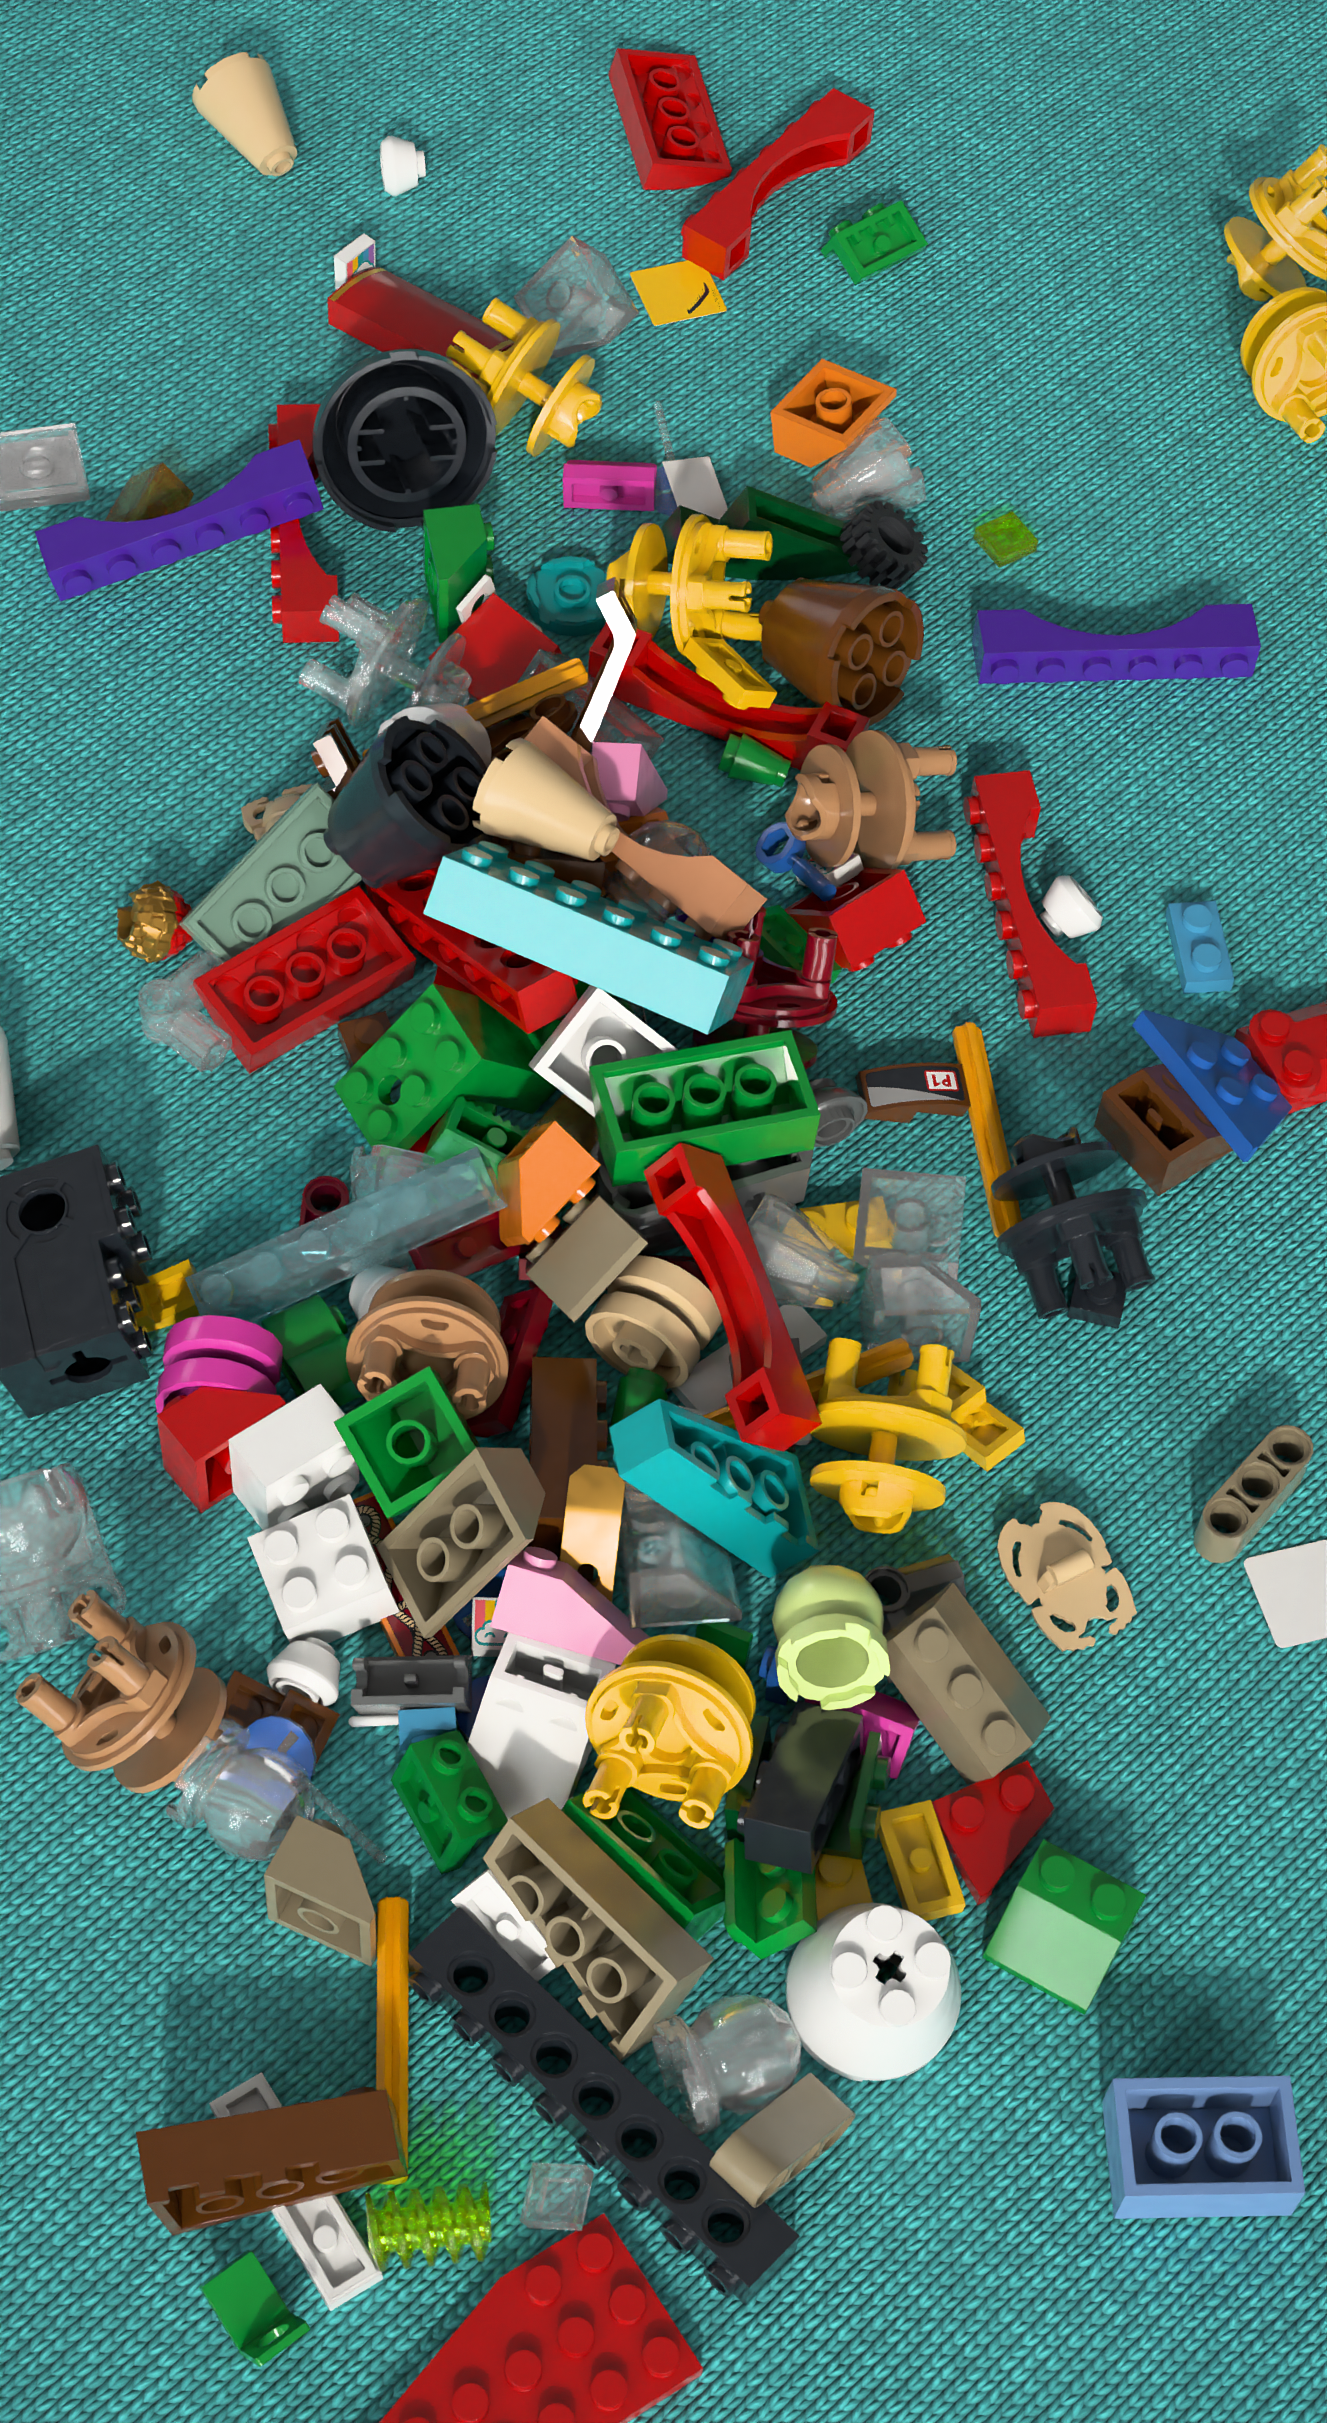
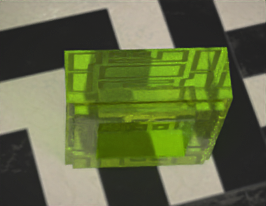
(1005, 539)

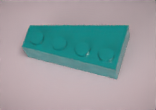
(723, 1487)

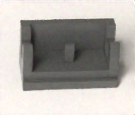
(412, 1683)

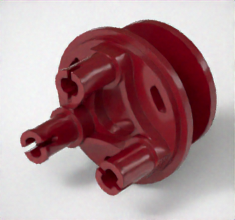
(779, 995)

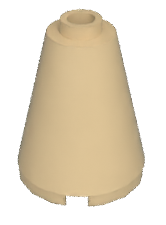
(248, 111)
(542, 806)

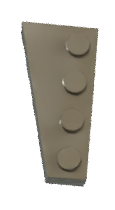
(596, 1923)

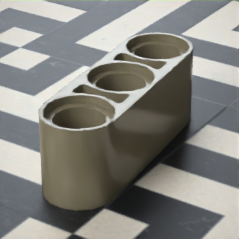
(1246, 1514)
(782, 2140)

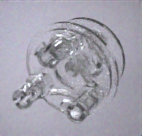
(384, 651)

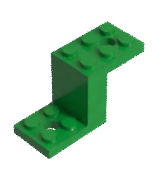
(441, 1051)

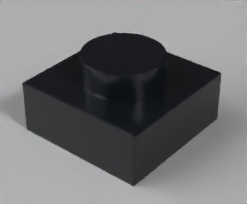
(1099, 1304)

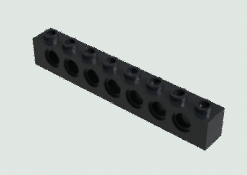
(464, 1949)

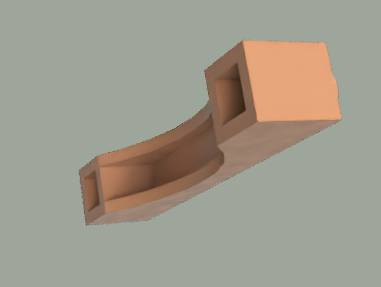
(697, 885)

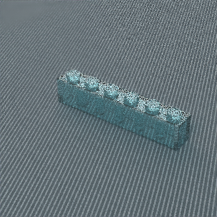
(350, 1239)

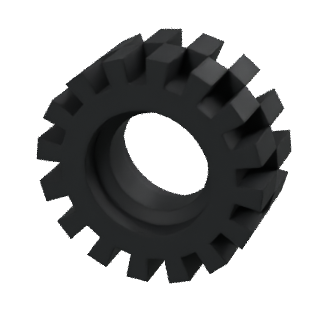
(884, 545)

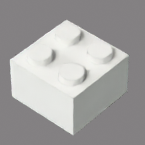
(593, 1034)
(292, 1460)
(323, 1573)

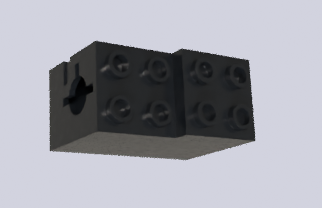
(70, 1282)

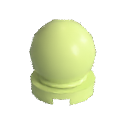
(830, 1637)

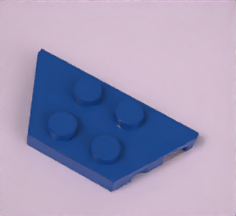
(1219, 1079)

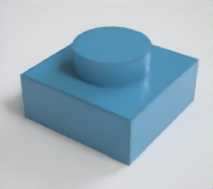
(422, 1724)

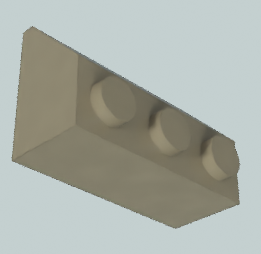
(463, 1534)
(963, 1686)

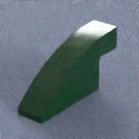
(803, 539)

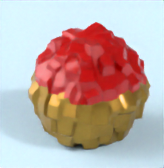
(152, 924)

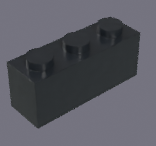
(802, 1787)

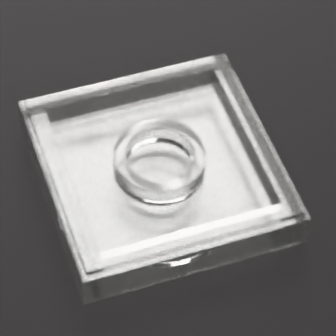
(41, 467)

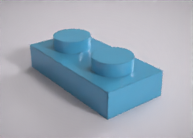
(1199, 947)

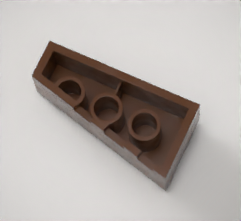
(563, 1437)
(269, 2158)

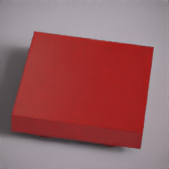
(498, 647)

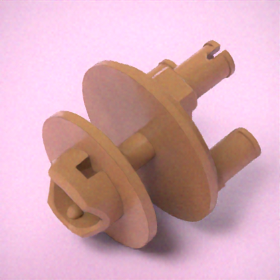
(868, 802)
(435, 1323)
(136, 1704)

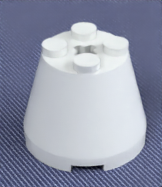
(851, 2017)

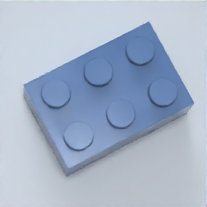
(1202, 2147)

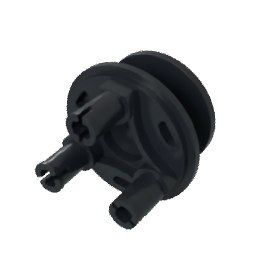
(1073, 1224)

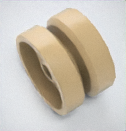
(654, 1320)

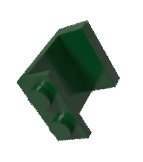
(858, 1814)

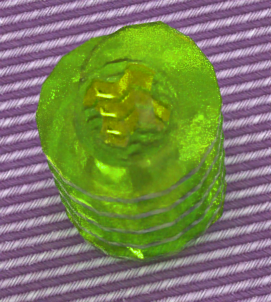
(428, 2226)

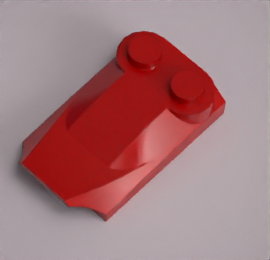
(1291, 1051)

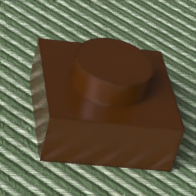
(361, 1034)

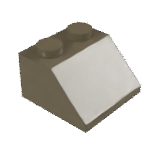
(584, 1255)
(320, 1890)

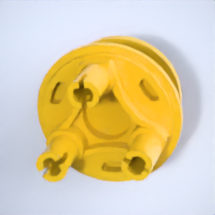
(1295, 227)
(1288, 359)
(515, 376)
(696, 585)
(904, 1425)
(671, 1727)

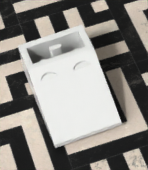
(533, 1722)

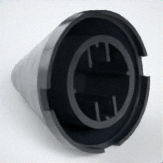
(404, 438)

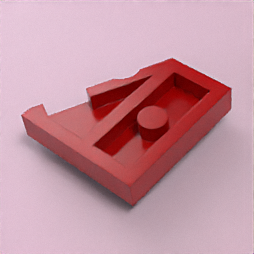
(992, 1824)

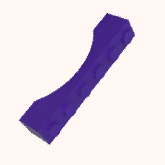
(95, 553)
(1027, 649)

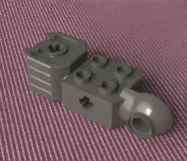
(752, 1180)

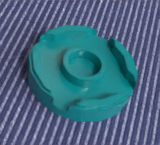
(564, 596)

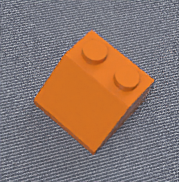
(826, 413)

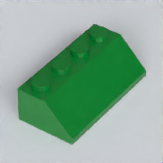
(724, 1097)

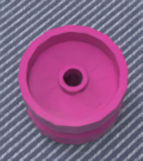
(218, 1355)

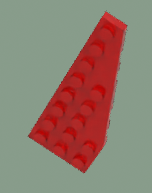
(557, 2343)

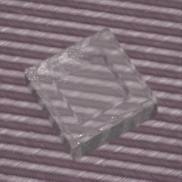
(557, 2196)

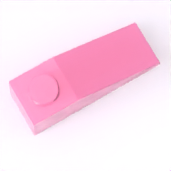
(628, 779)
(561, 1608)

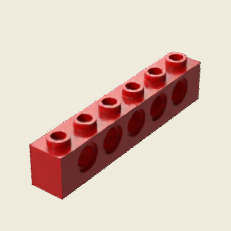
(508, 982)

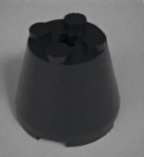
(407, 803)

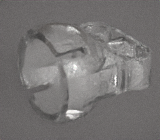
(48, 1559)

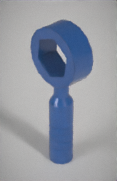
(792, 859)

